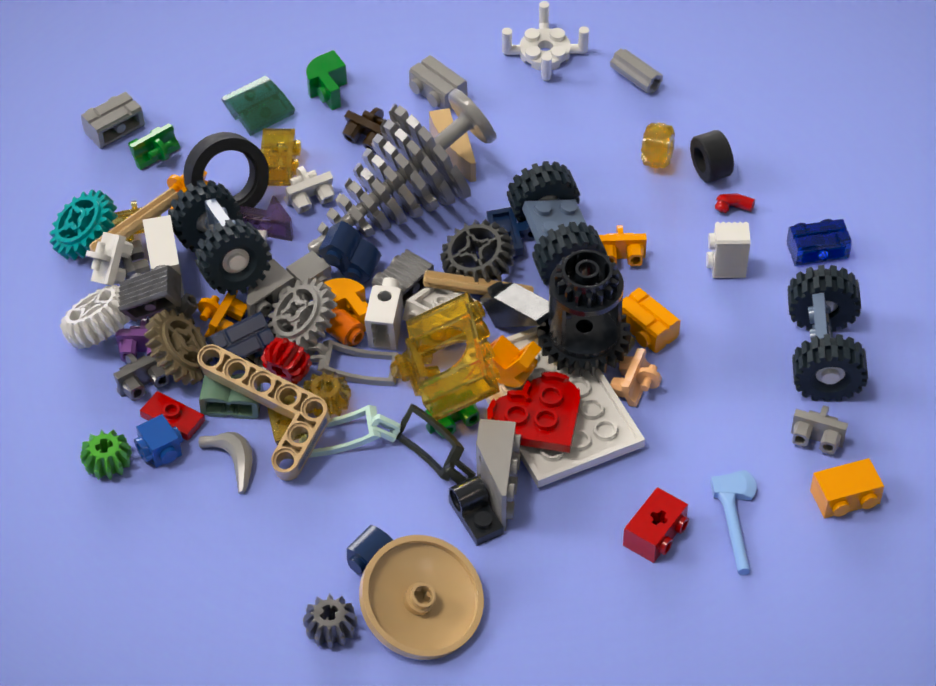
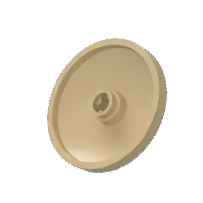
(421, 597)

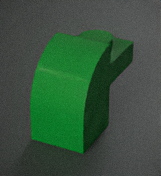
(325, 77)

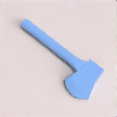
(727, 488)

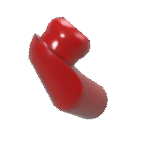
(735, 200)

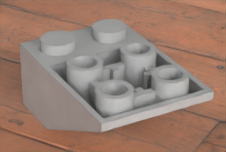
(497, 464)

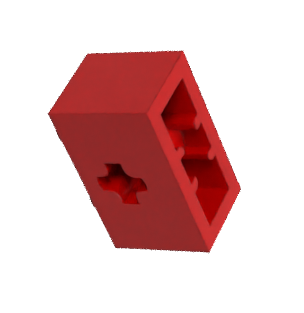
(656, 525)

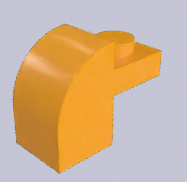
(350, 297)
(513, 363)

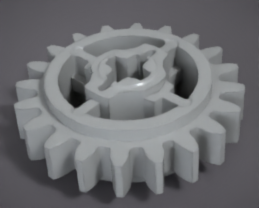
(303, 315)

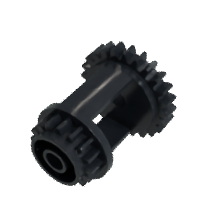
(585, 314)

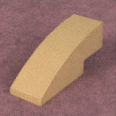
(460, 151)

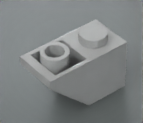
(268, 290)

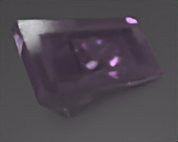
(273, 220)

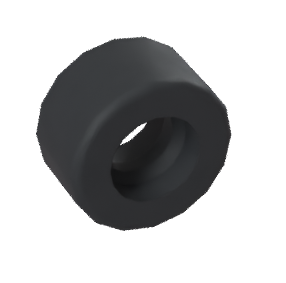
(712, 156)

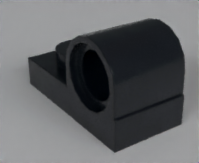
(472, 507)

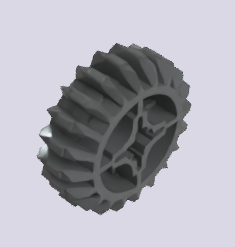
(494, 250)

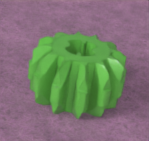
(106, 454)

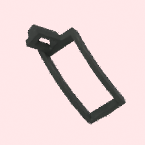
(448, 470)

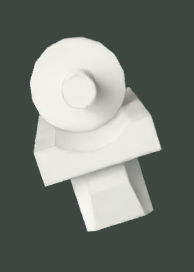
(307, 185)
(107, 259)

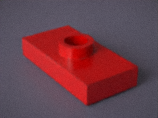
(176, 413)

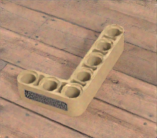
(272, 399)

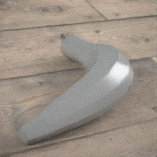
(238, 449)

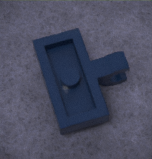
(506, 219)

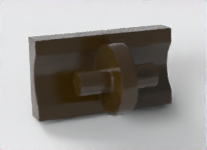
(367, 124)

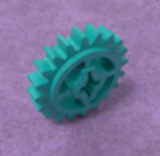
(82, 224)

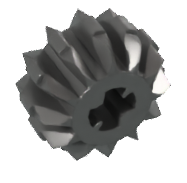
(330, 621)

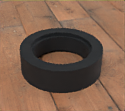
(224, 141)

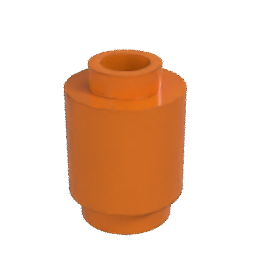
(346, 328)

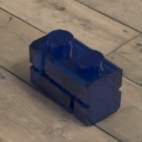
(818, 242)

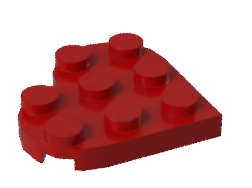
(542, 411)

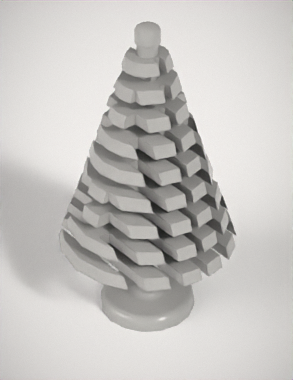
(408, 170)

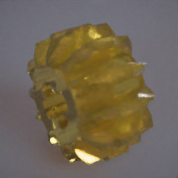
(657, 145)
(332, 390)

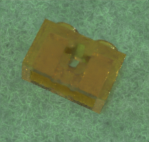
(280, 152)

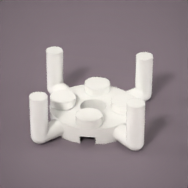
(544, 37)

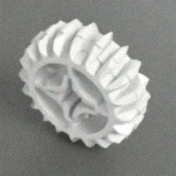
(94, 318)

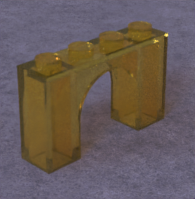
(474, 374)

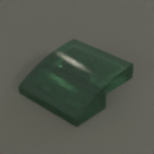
(258, 105)

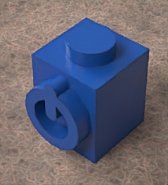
(158, 441)

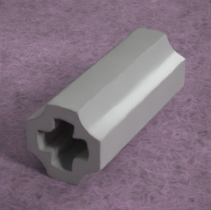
(636, 71)

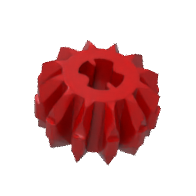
(286, 360)

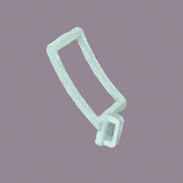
(375, 432)

